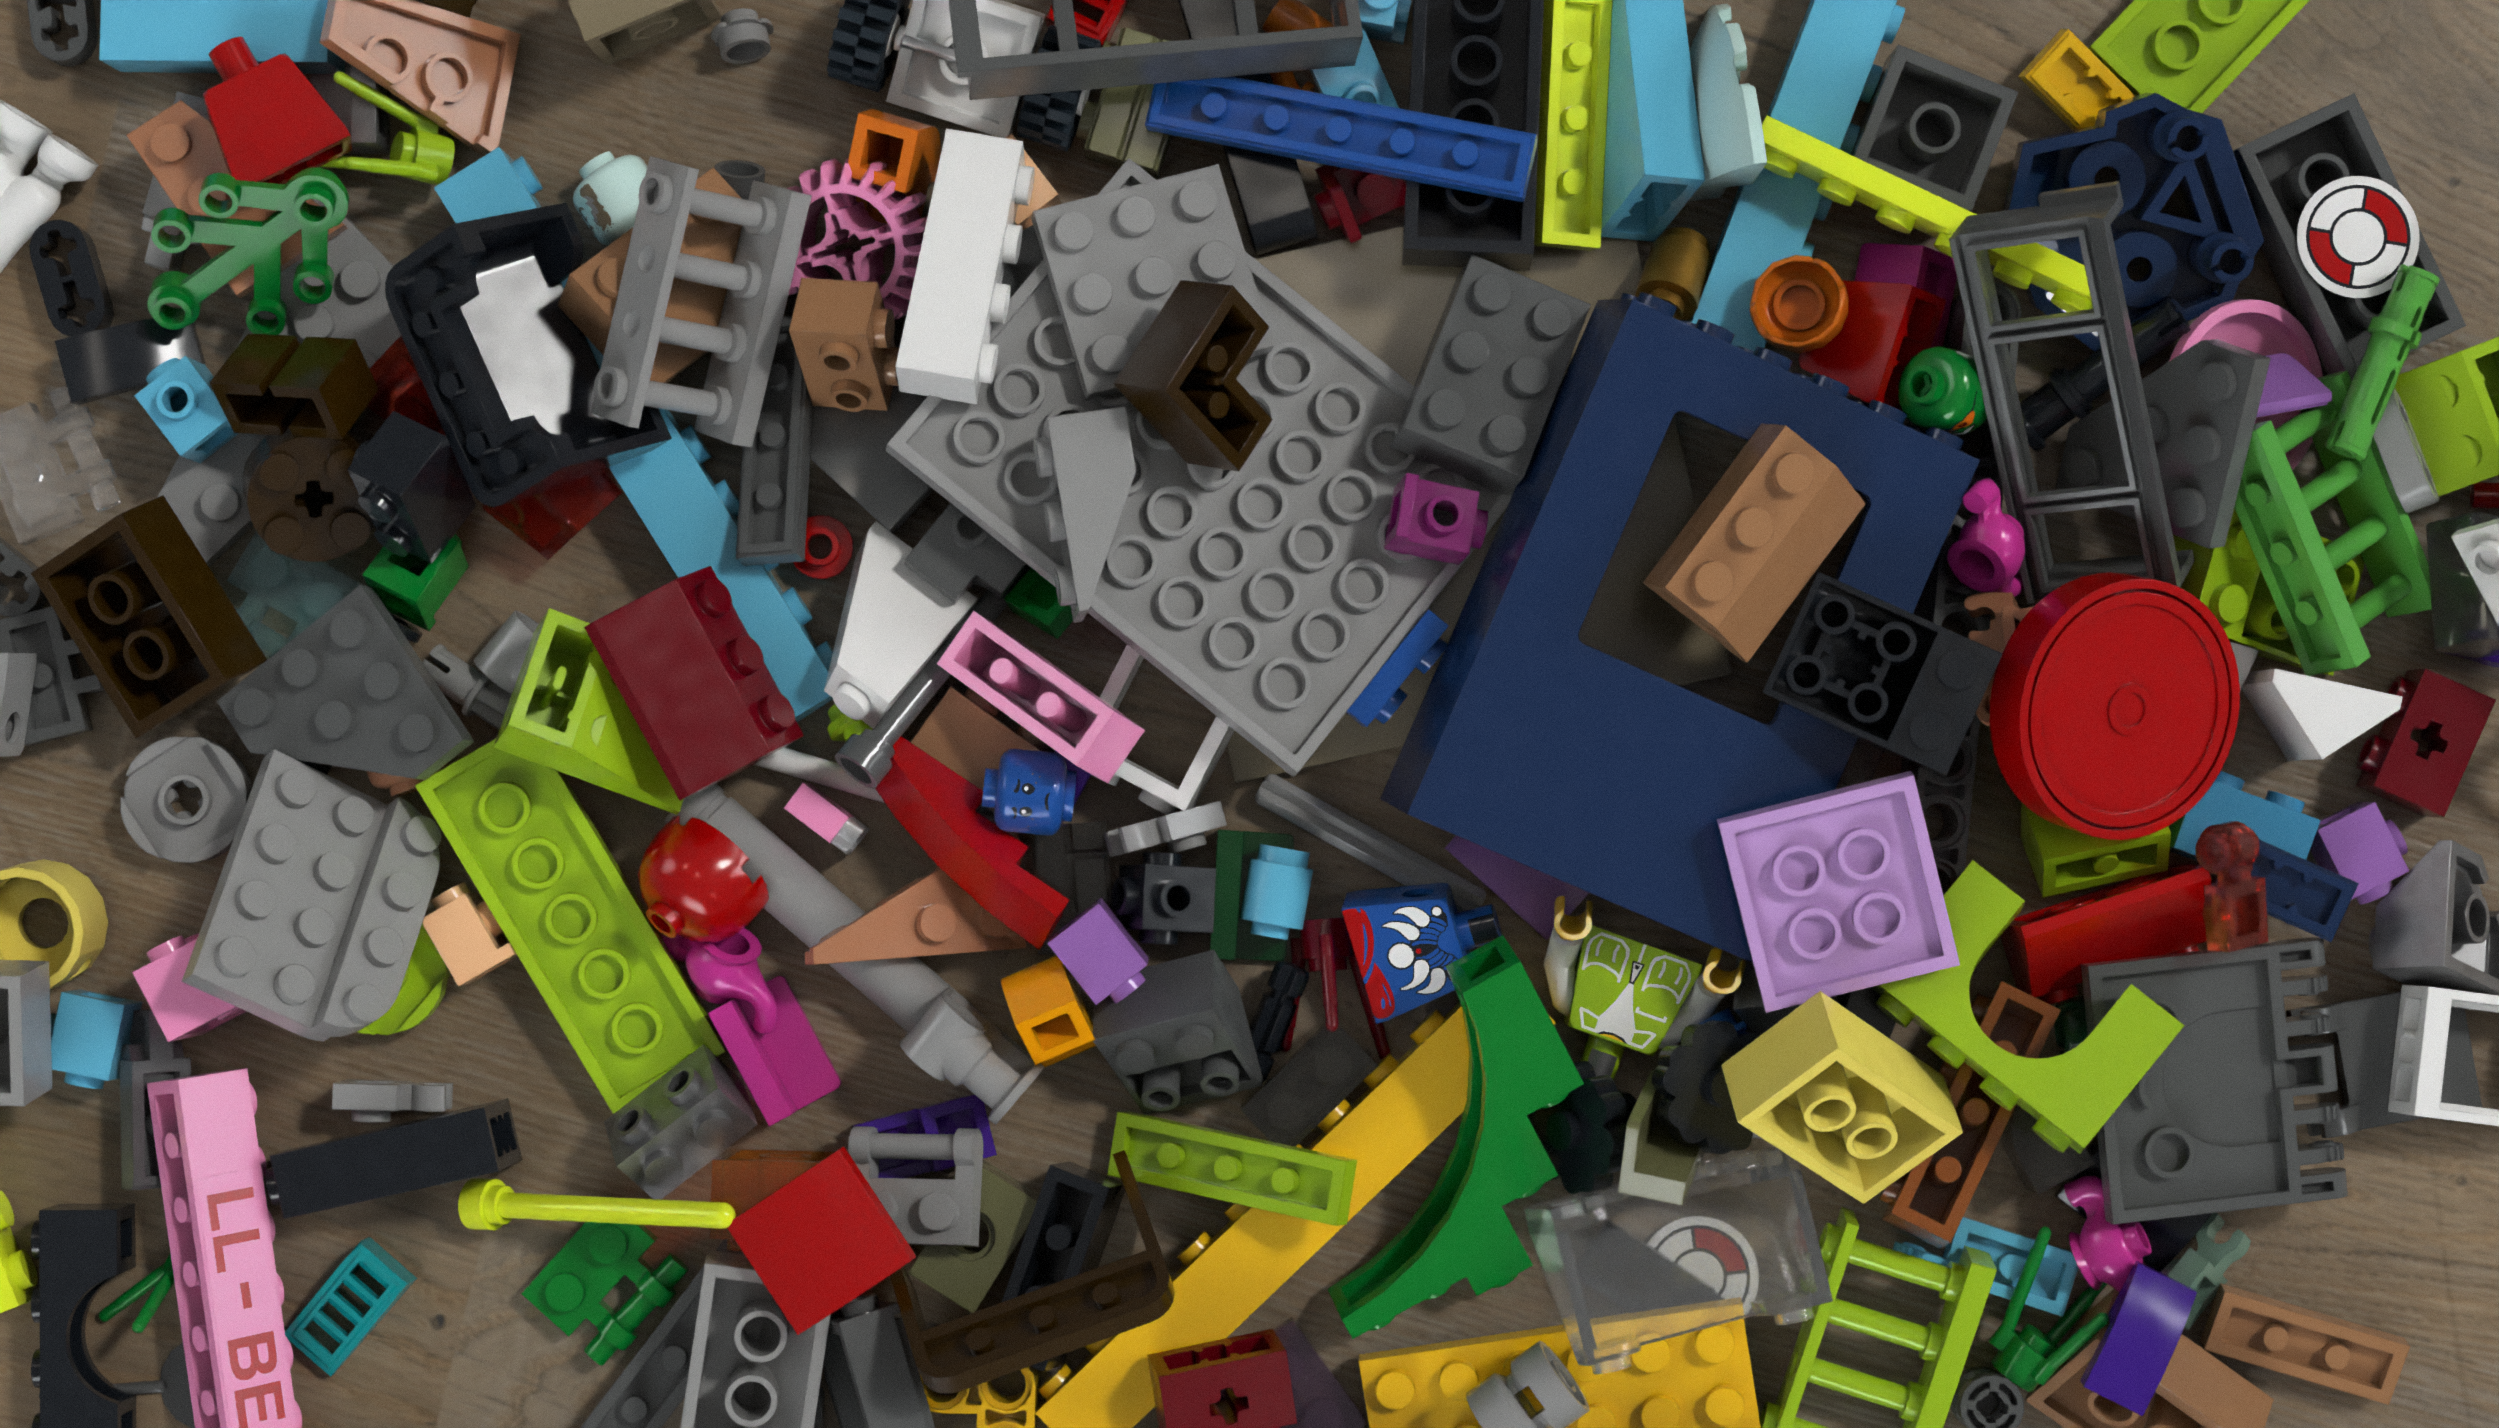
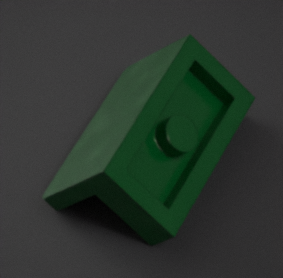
(1231, 934)

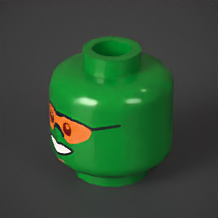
(1946, 391)

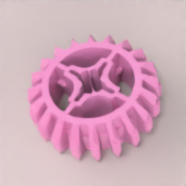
(850, 219)

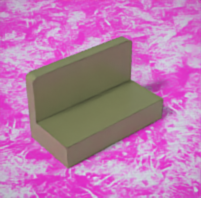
(1652, 1160)

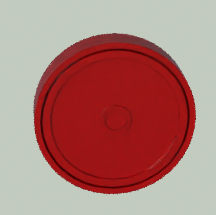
(2114, 705)

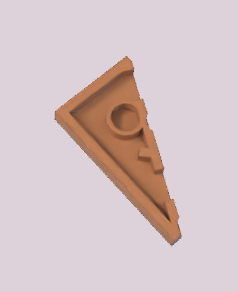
(916, 921)

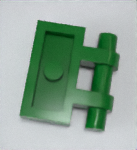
(586, 1273)

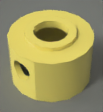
(77, 897)

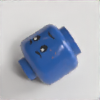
(1030, 792)

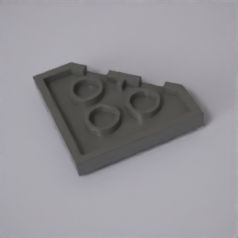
(2201, 428)
(349, 697)

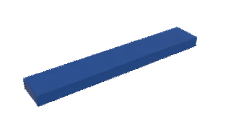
(1346, 134)

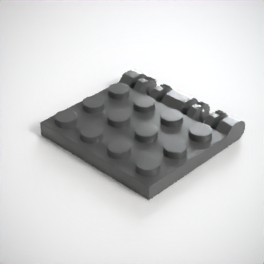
(2217, 1107)

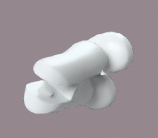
(33, 198)

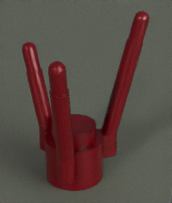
(1325, 947)

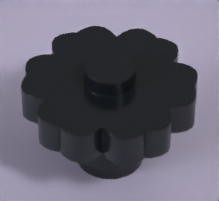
(1695, 1090)
(1586, 1132)

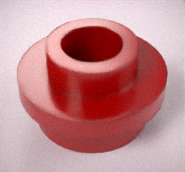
(841, 551)

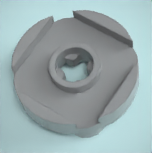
(152, 791)

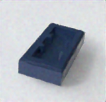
(2302, 891)

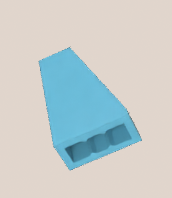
(181, 33)
(1651, 121)

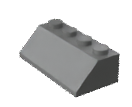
(746, 1355)

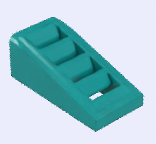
(381, 1267)

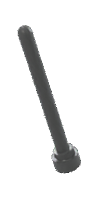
(869, 754)

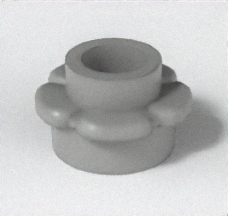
(742, 36)

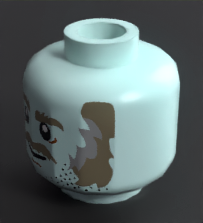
(610, 194)

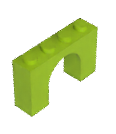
(2064, 1093)

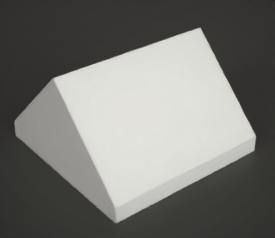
(2313, 714)

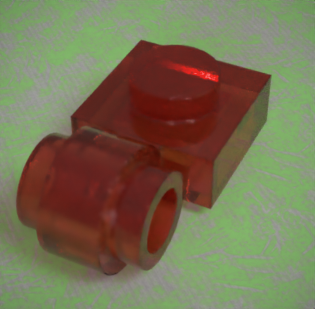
(2236, 903)

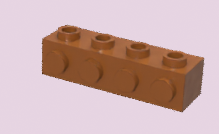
(1938, 1190)

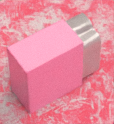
(826, 818)

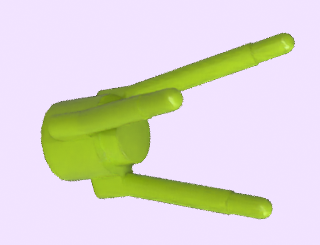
(413, 155)

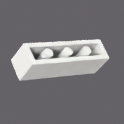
(963, 267)

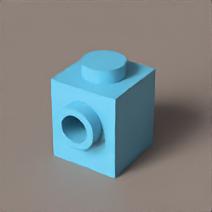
(186, 408)
(90, 1036)

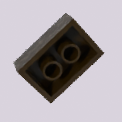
(148, 616)

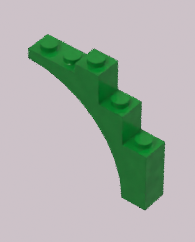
(1497, 1155)

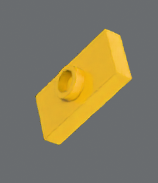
(2073, 81)

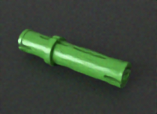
(2385, 354)

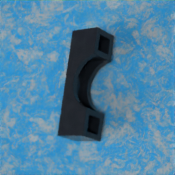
(77, 1255)

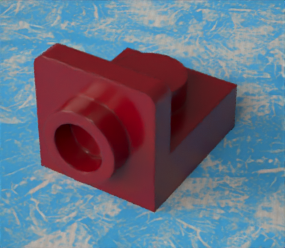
(1355, 198)

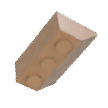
(594, 286)
(1756, 539)
(2191, 1394)

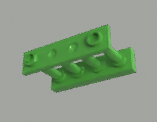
(2292, 552)

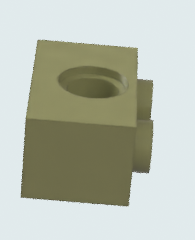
(968, 1273)

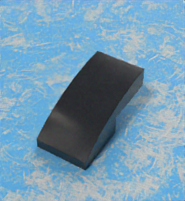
(121, 357)

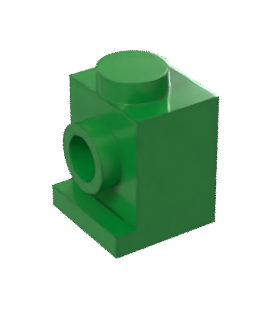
(414, 586)

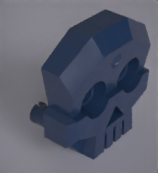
(2152, 151)

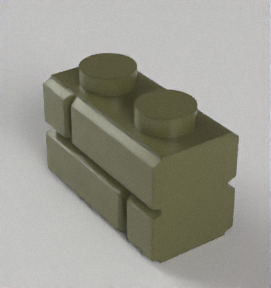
(1117, 123)

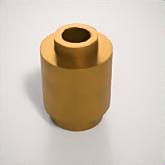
(1677, 270)

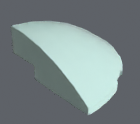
(1725, 109)

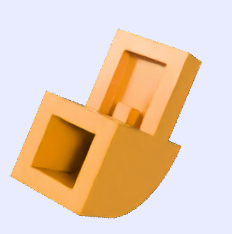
(1048, 1011)

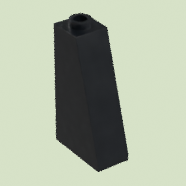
(394, 1159)

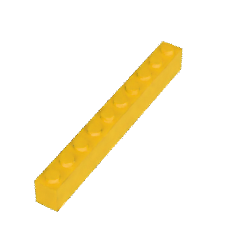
(1261, 1249)

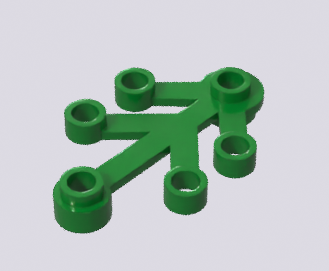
(250, 244)

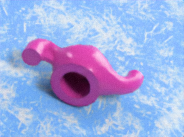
(1988, 544)
(728, 972)
(2103, 1249)

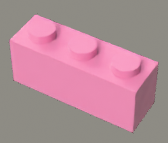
(1040, 697)

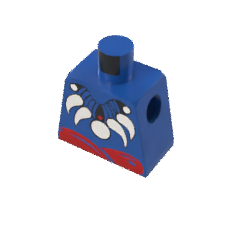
(1408, 939)

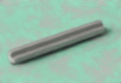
(1361, 840)

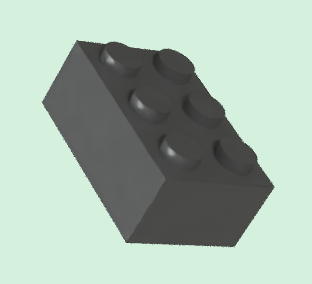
(1490, 375)

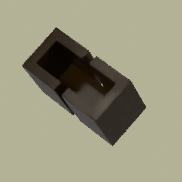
(285, 384)

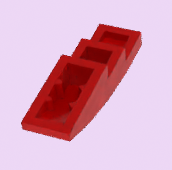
(983, 860)

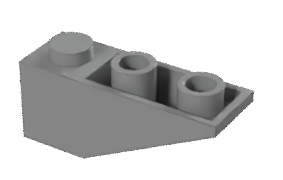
(1090, 480)

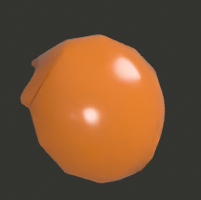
(1799, 304)

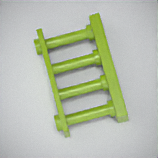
(1940, 1344)

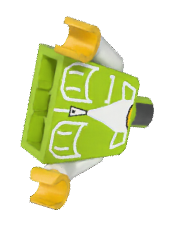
(1627, 989)

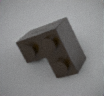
(1188, 374)

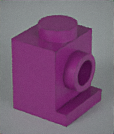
(1417, 533)

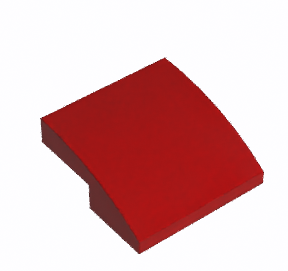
(821, 1240)

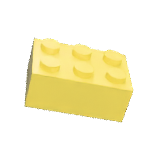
(1841, 1098)

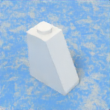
(886, 628)

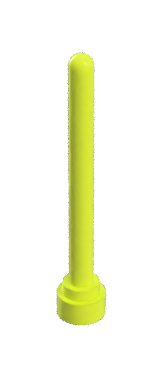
(491, 1204)

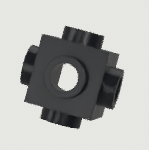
(1164, 898)

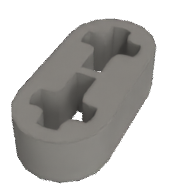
(2404, 457)

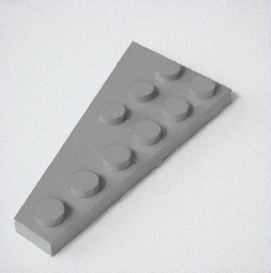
(211, 494)

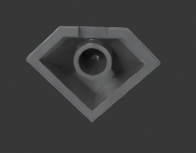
(2438, 925)

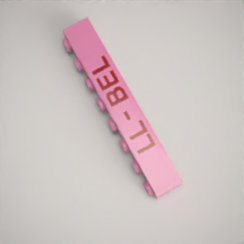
(223, 1251)

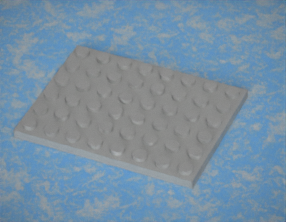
(1236, 585)

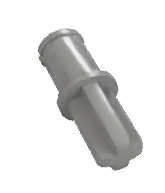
(468, 687)

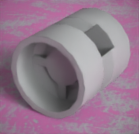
(1502, 1404)

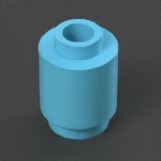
(1277, 891)

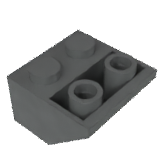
(1179, 1035)

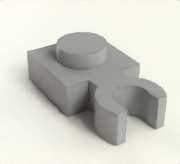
(1179, 830)
(377, 1098)

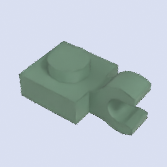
(2205, 1267)

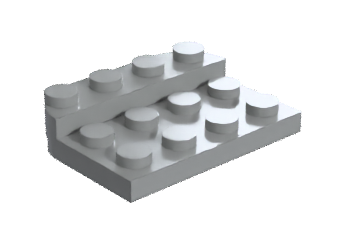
(316, 903)

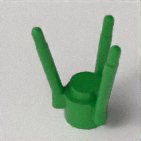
(2031, 1355)

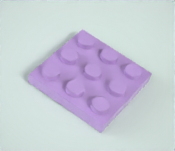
(1838, 891)

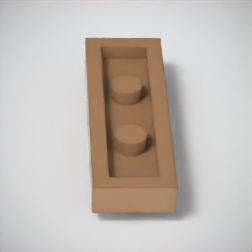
(2304, 1344)

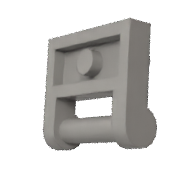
(926, 1209)

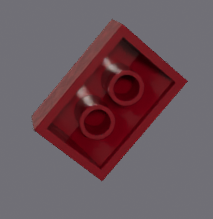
(694, 681)

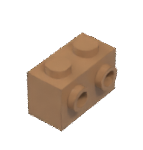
(845, 344)

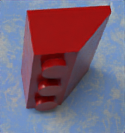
(2117, 922)

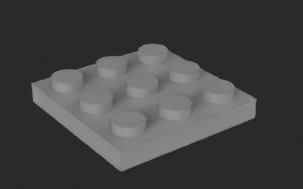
(1123, 256)

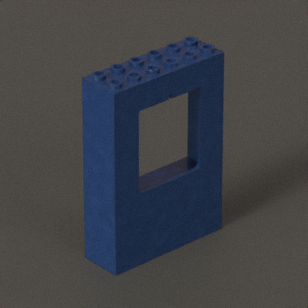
(1588, 757)

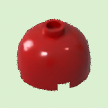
(698, 883)

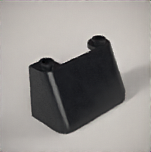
(505, 359)

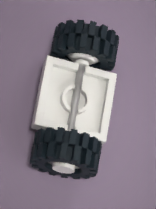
(926, 68)

